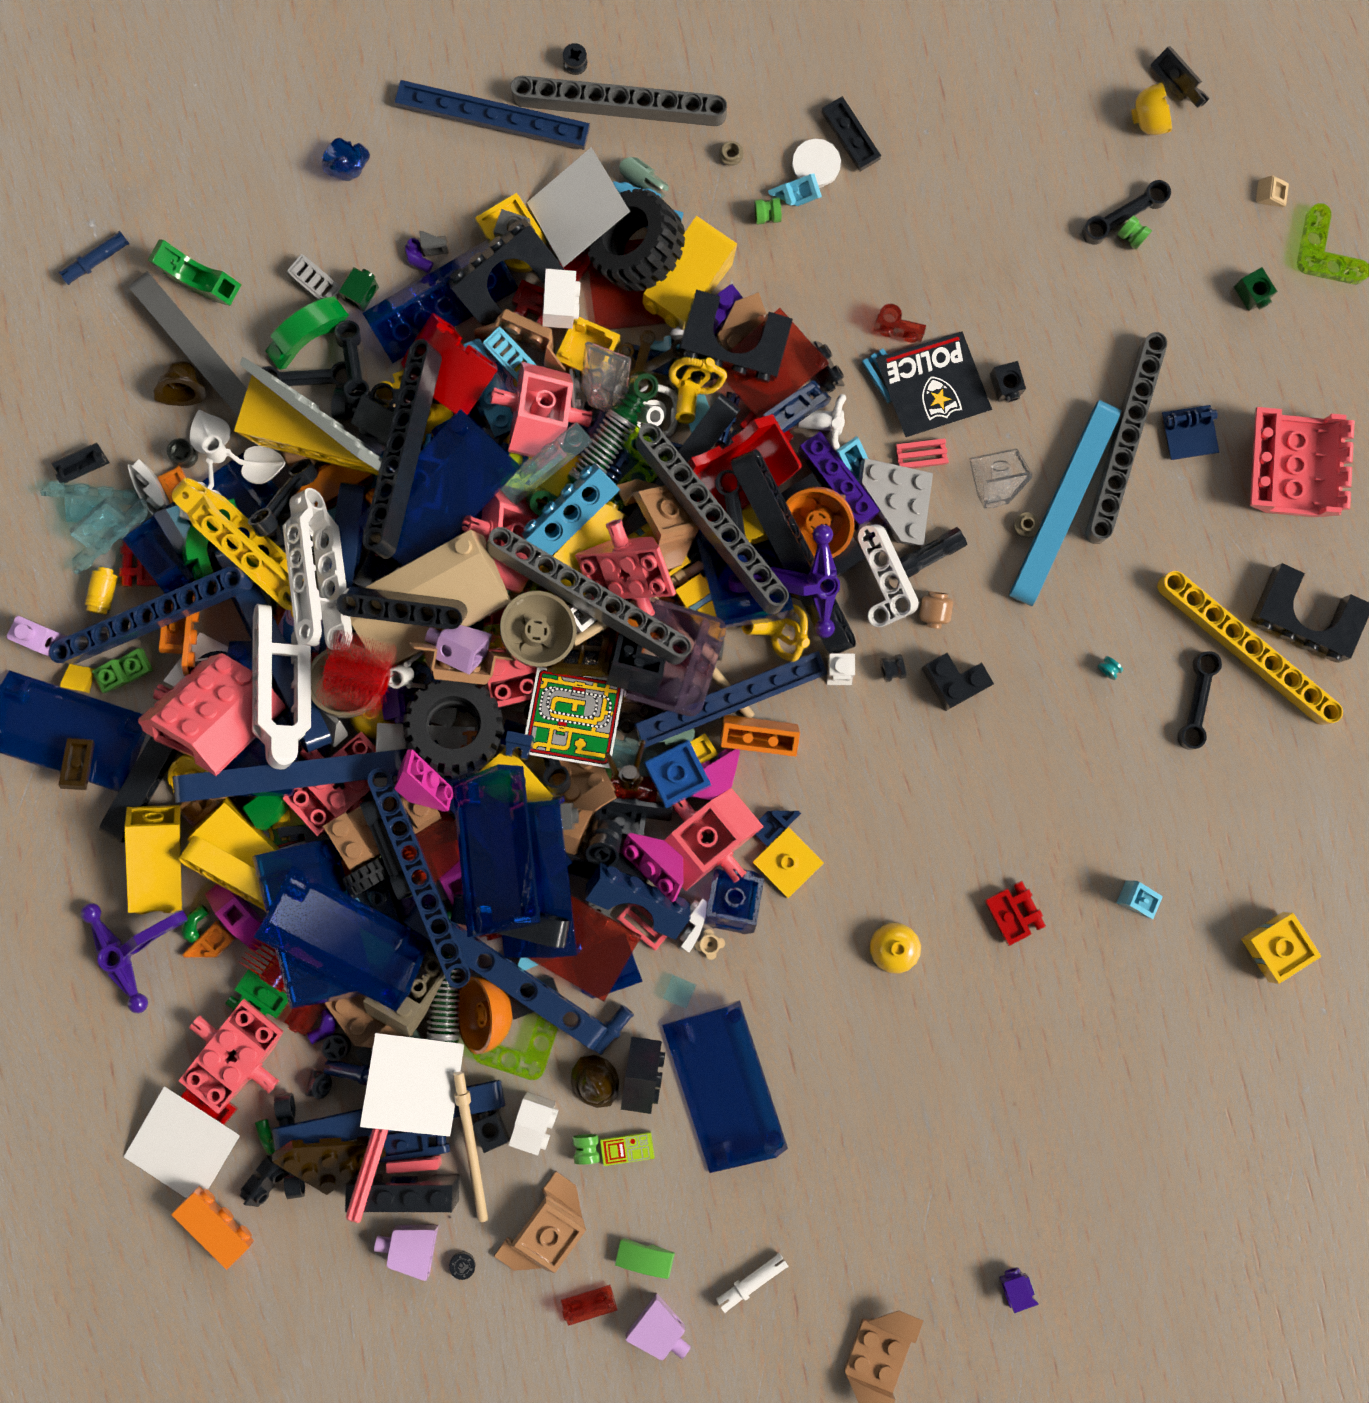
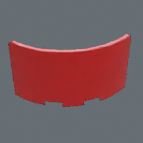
(463, 369)
(760, 434)

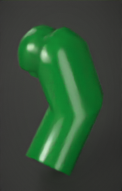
(189, 928)
(265, 1136)

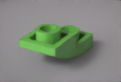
(122, 671)
(644, 1259)

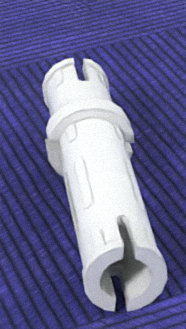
(751, 1283)

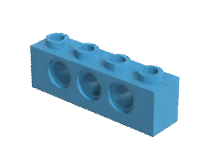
(584, 510)

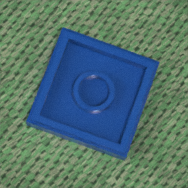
(677, 773)

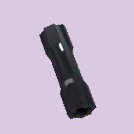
(945, 545)

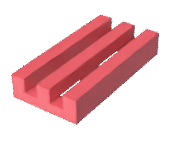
(922, 444)
(627, 910)
(414, 1164)

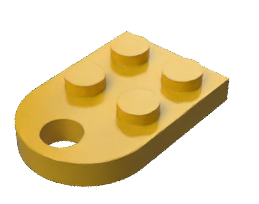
(489, 218)

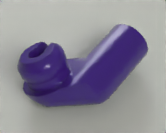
(414, 256)
(326, 1029)

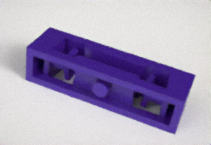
(836, 476)

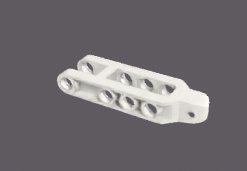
(305, 599)
(279, 740)

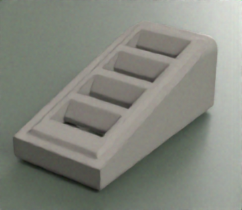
(298, 267)

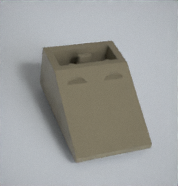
(416, 1003)

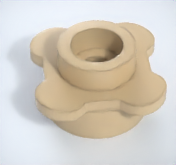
(717, 943)

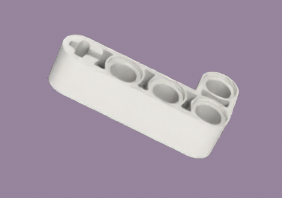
(883, 573)

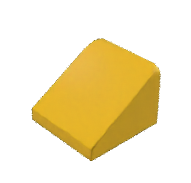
(78, 678)

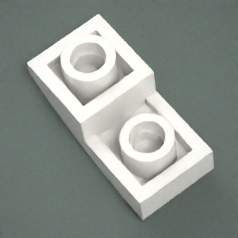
(153, 488)
(690, 936)

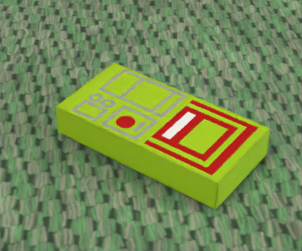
(627, 1148)

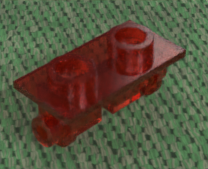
(646, 790)
(303, 1018)
(588, 1305)

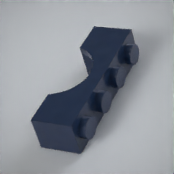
(611, 887)

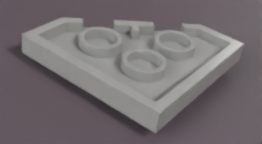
(900, 496)

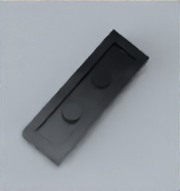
(851, 133)

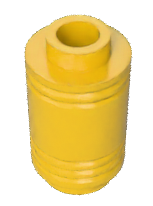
(101, 591)

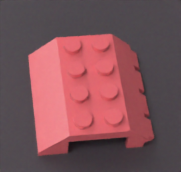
(1301, 464)
(209, 712)

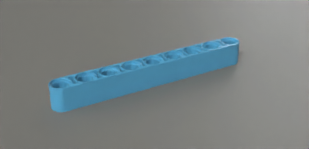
(1065, 503)

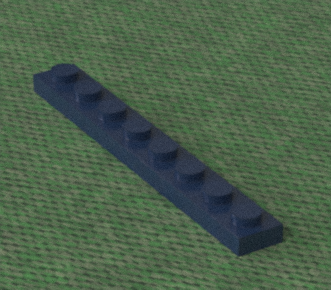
(492, 114)
(734, 698)

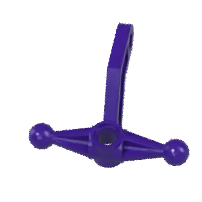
(809, 584)
(107, 942)

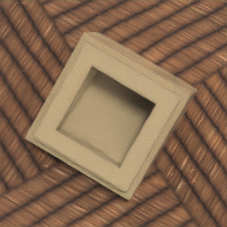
(1272, 191)

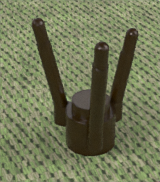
(629, 775)

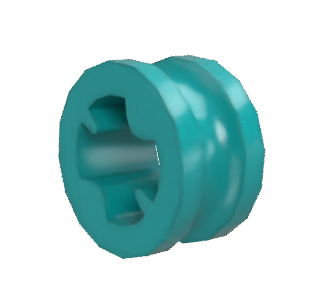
(1110, 667)

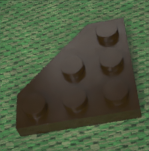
(324, 1163)

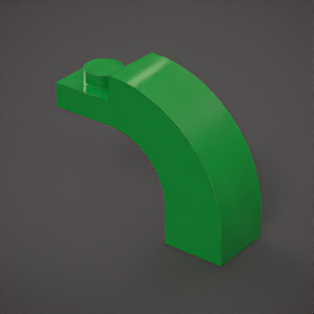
(198, 278)
(302, 328)
(195, 548)
(266, 811)

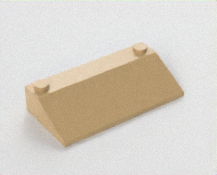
(452, 571)

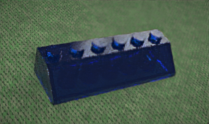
(405, 313)

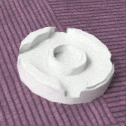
(819, 158)

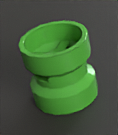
(767, 210)
(1134, 232)
(586, 1149)

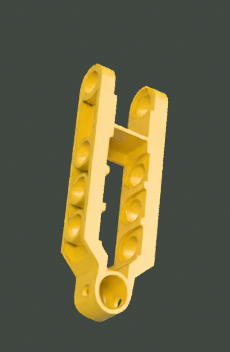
(204, 505)

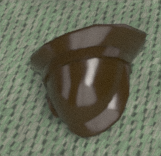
(179, 386)
(595, 1081)

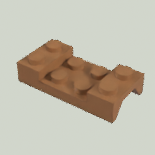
(355, 840)

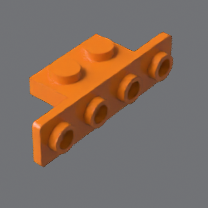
(179, 638)

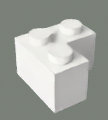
(560, 298)
(532, 1122)

